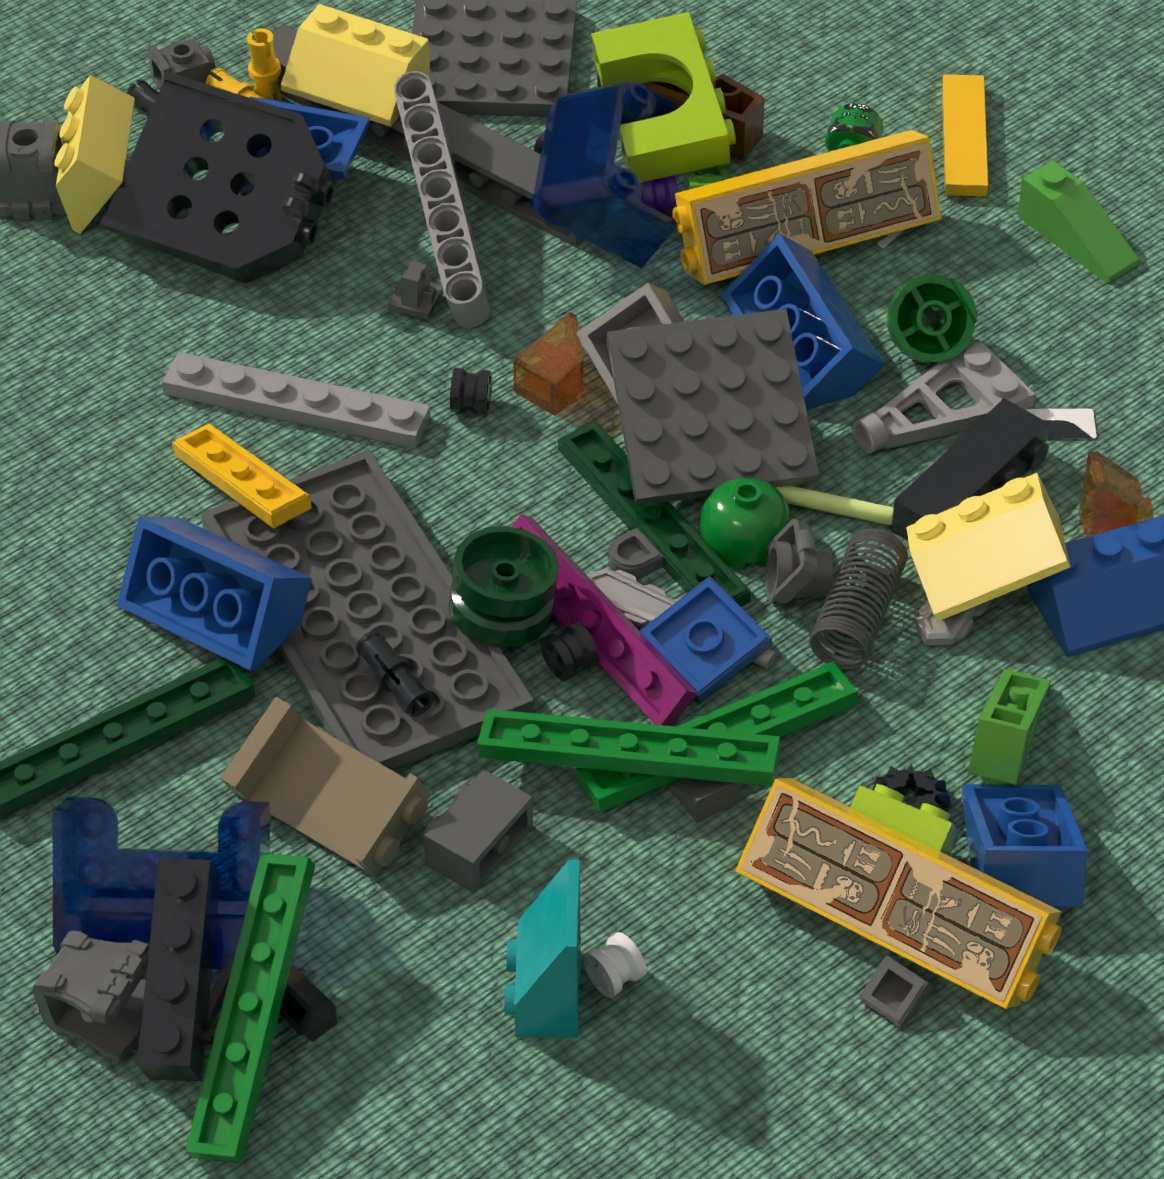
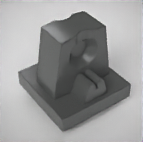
(415, 293)

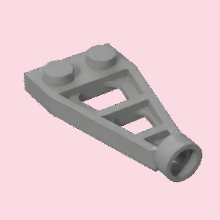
(974, 370)

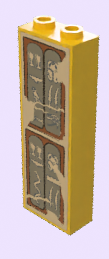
(812, 201)
(900, 893)

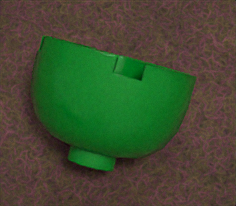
(931, 318)
(742, 520)

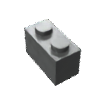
(478, 830)

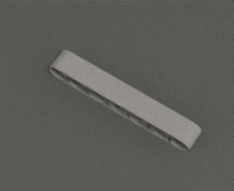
(442, 200)

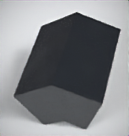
(320, 1012)

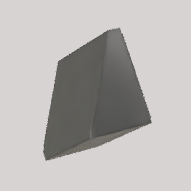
(705, 797)
(896, 992)

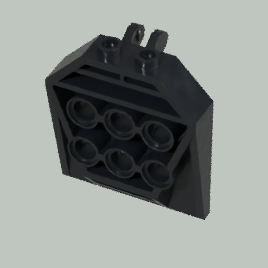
(175, 145)

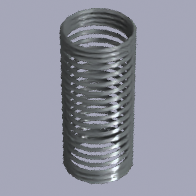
(839, 623)

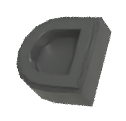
(634, 554)

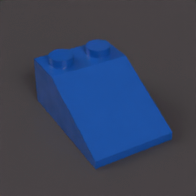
(334, 132)
(1027, 840)

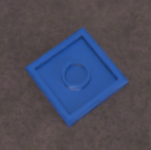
(707, 638)

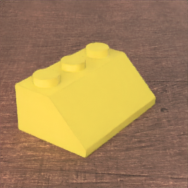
(352, 63)
(92, 149)
(988, 546)

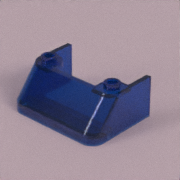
(581, 183)

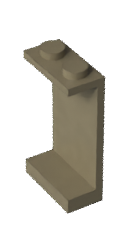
(326, 788)

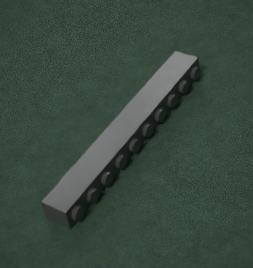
(483, 158)

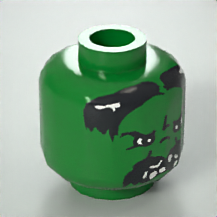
(852, 126)

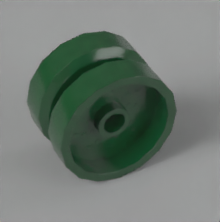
(503, 586)

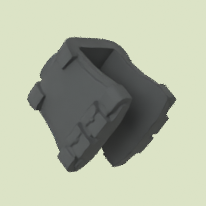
(29, 170)
(95, 993)

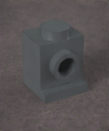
(181, 59)

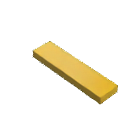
(964, 135)
(242, 475)

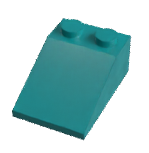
(548, 961)

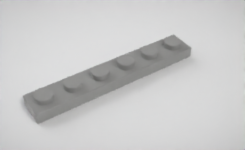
(296, 400)

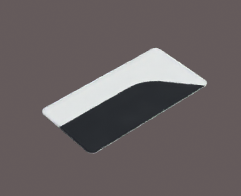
(1068, 423)

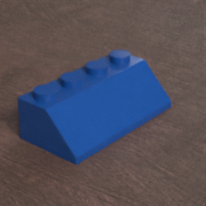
(828, 341)
(211, 590)
(1108, 591)

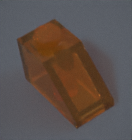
(552, 368)
(1110, 497)

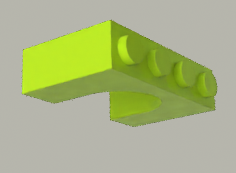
(670, 53)

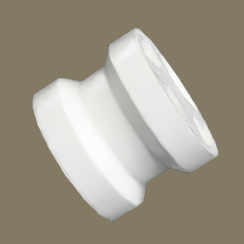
(614, 964)

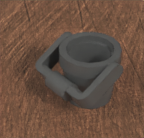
(797, 569)

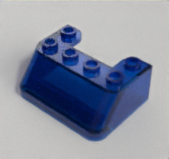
(112, 889)

